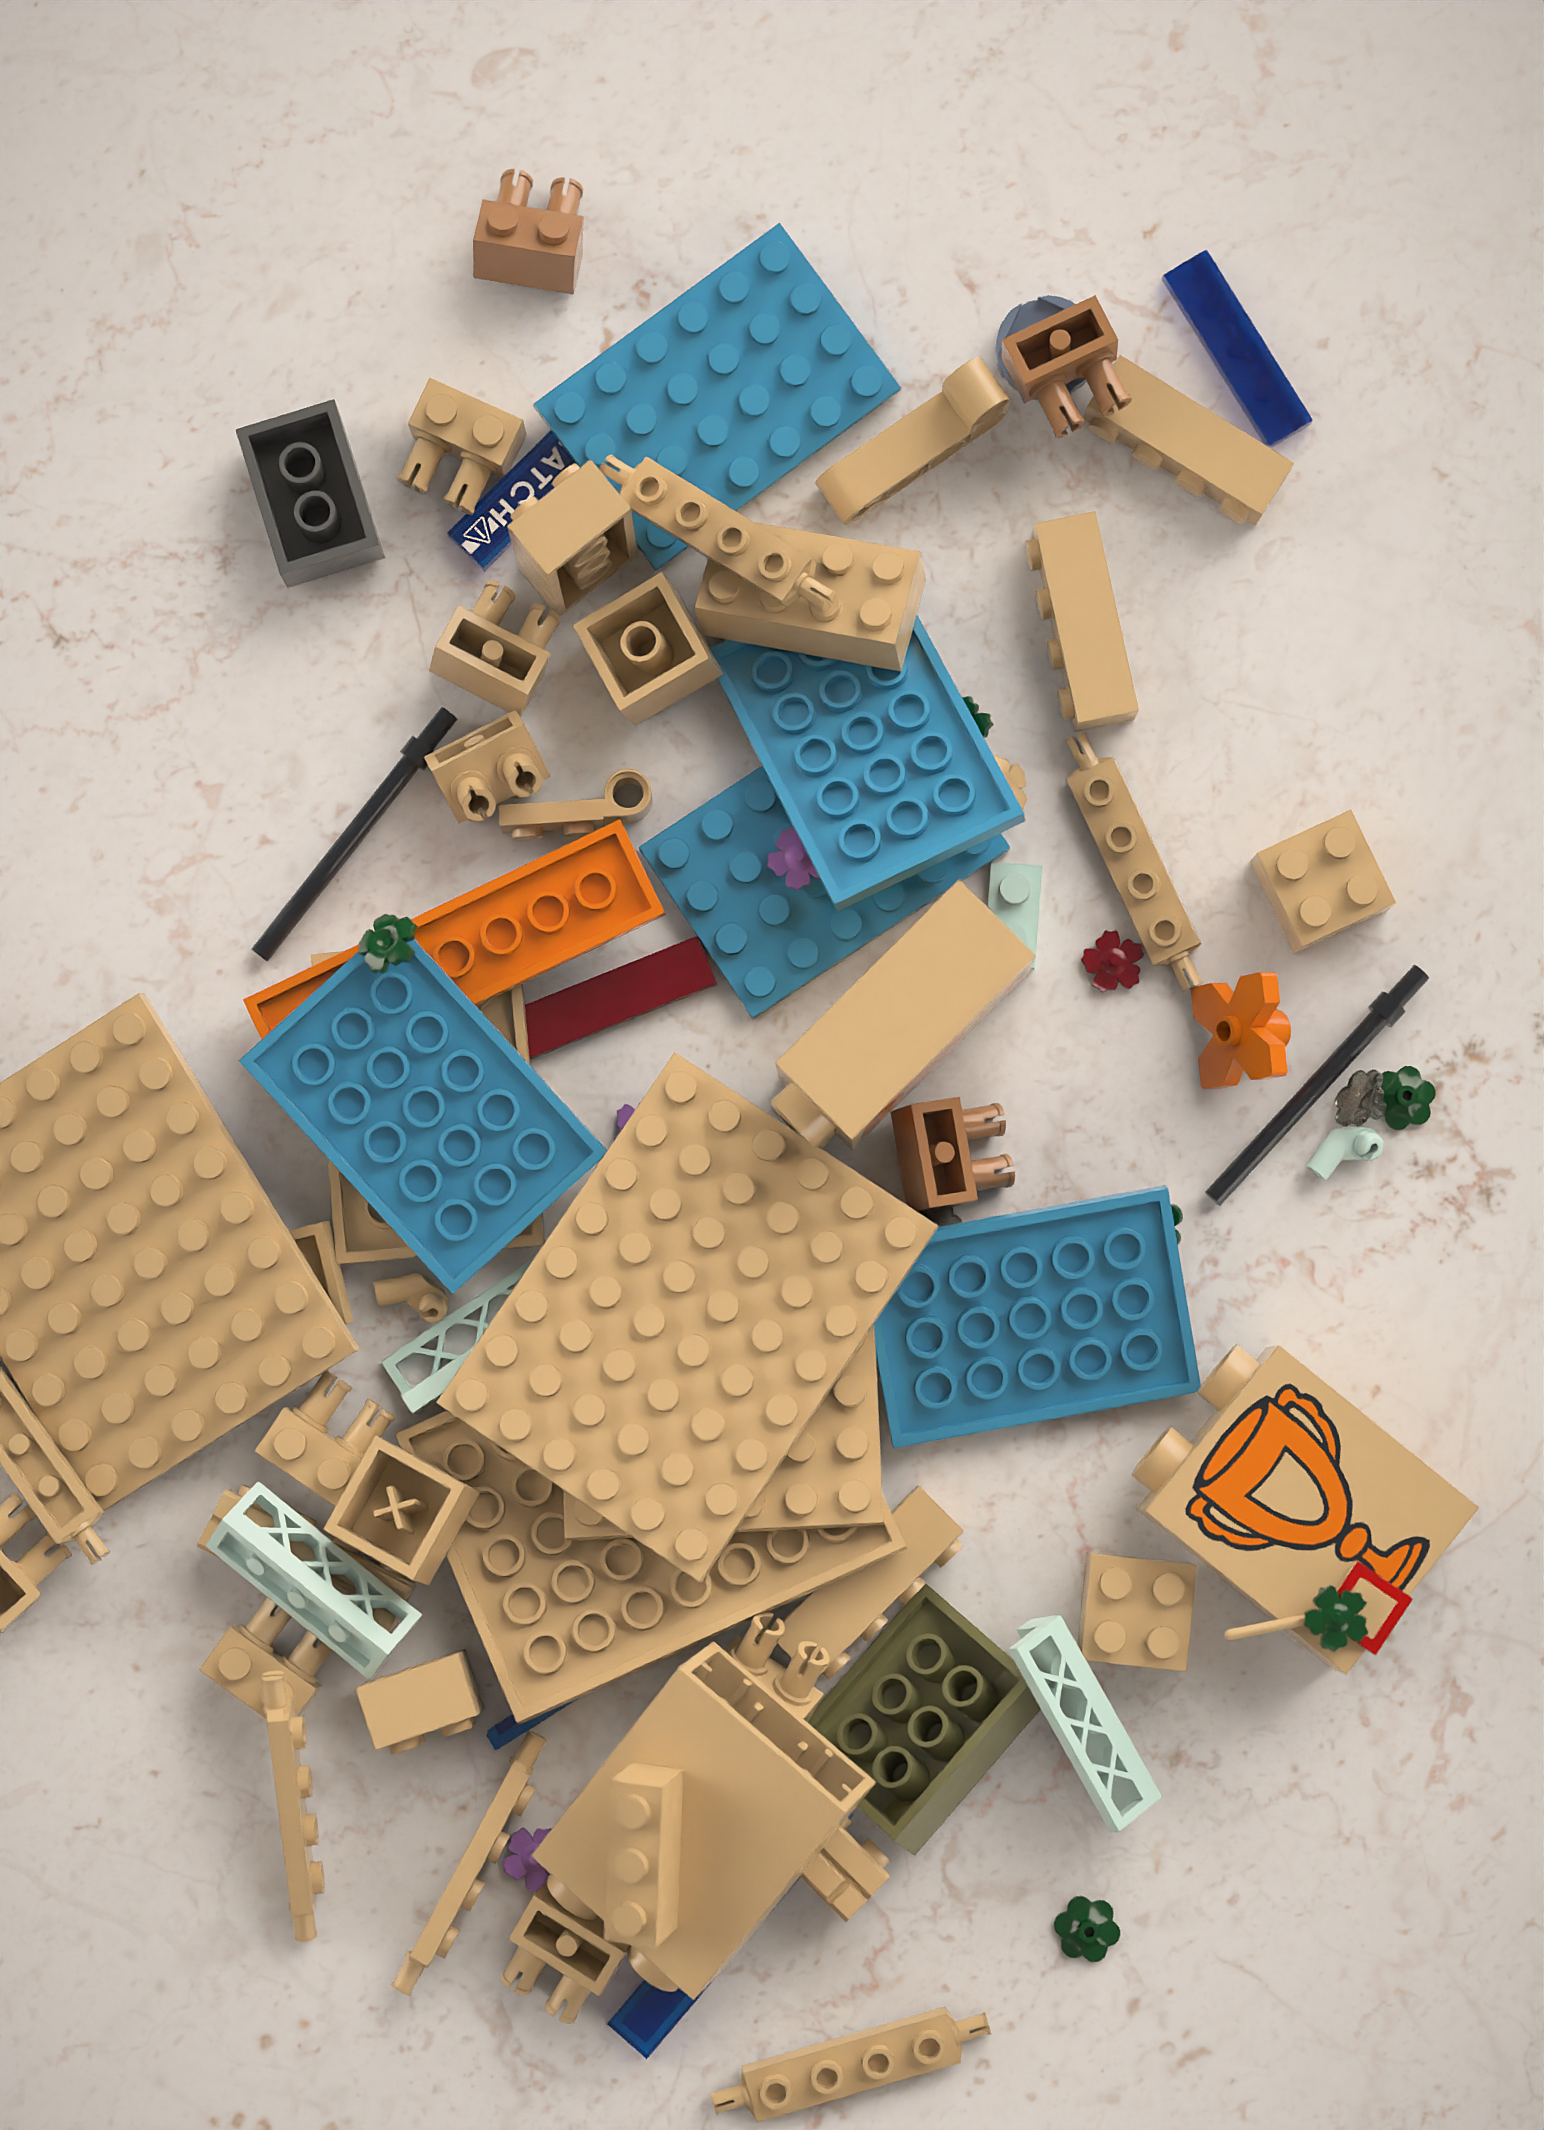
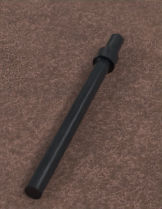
(356, 831)
(1384, 1011)

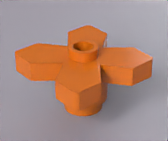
(1245, 1030)

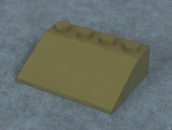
(925, 1716)

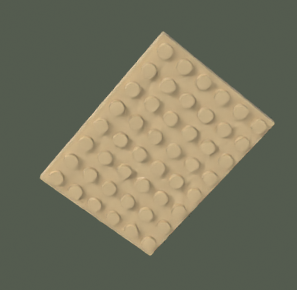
(143, 1260)
(687, 1316)
(594, 1611)

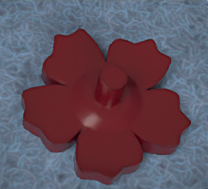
(1113, 962)

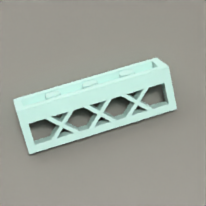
(434, 1385)
(306, 1586)
(1084, 1721)

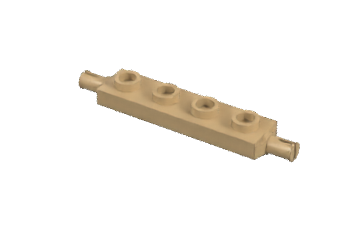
(718, 532)
(1134, 861)
(46, 1476)
(292, 1786)
(464, 1886)
(851, 2064)

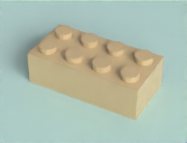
(573, 536)
(866, 623)

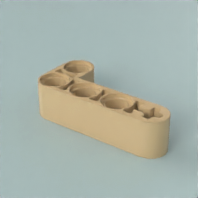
(917, 443)

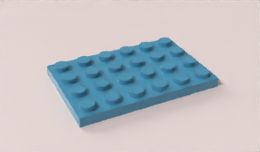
(724, 383)
(868, 761)
(745, 916)
(424, 1110)
(1037, 1319)

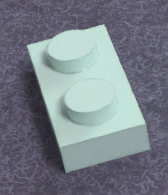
(1016, 899)

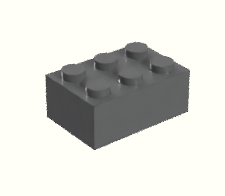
(310, 493)

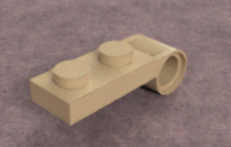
(578, 816)

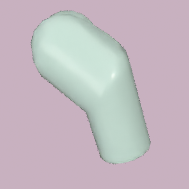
(1345, 1144)

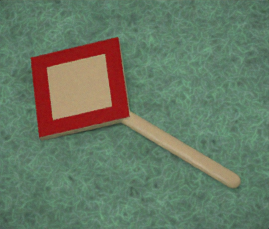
(1382, 1611)

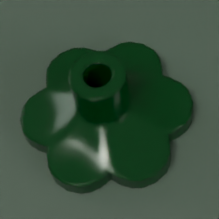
(1402, 1112)
(1083, 1914)

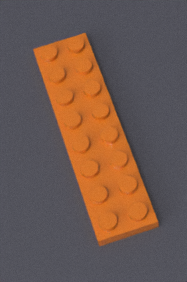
(511, 924)

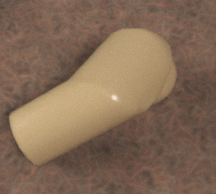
(416, 1291)

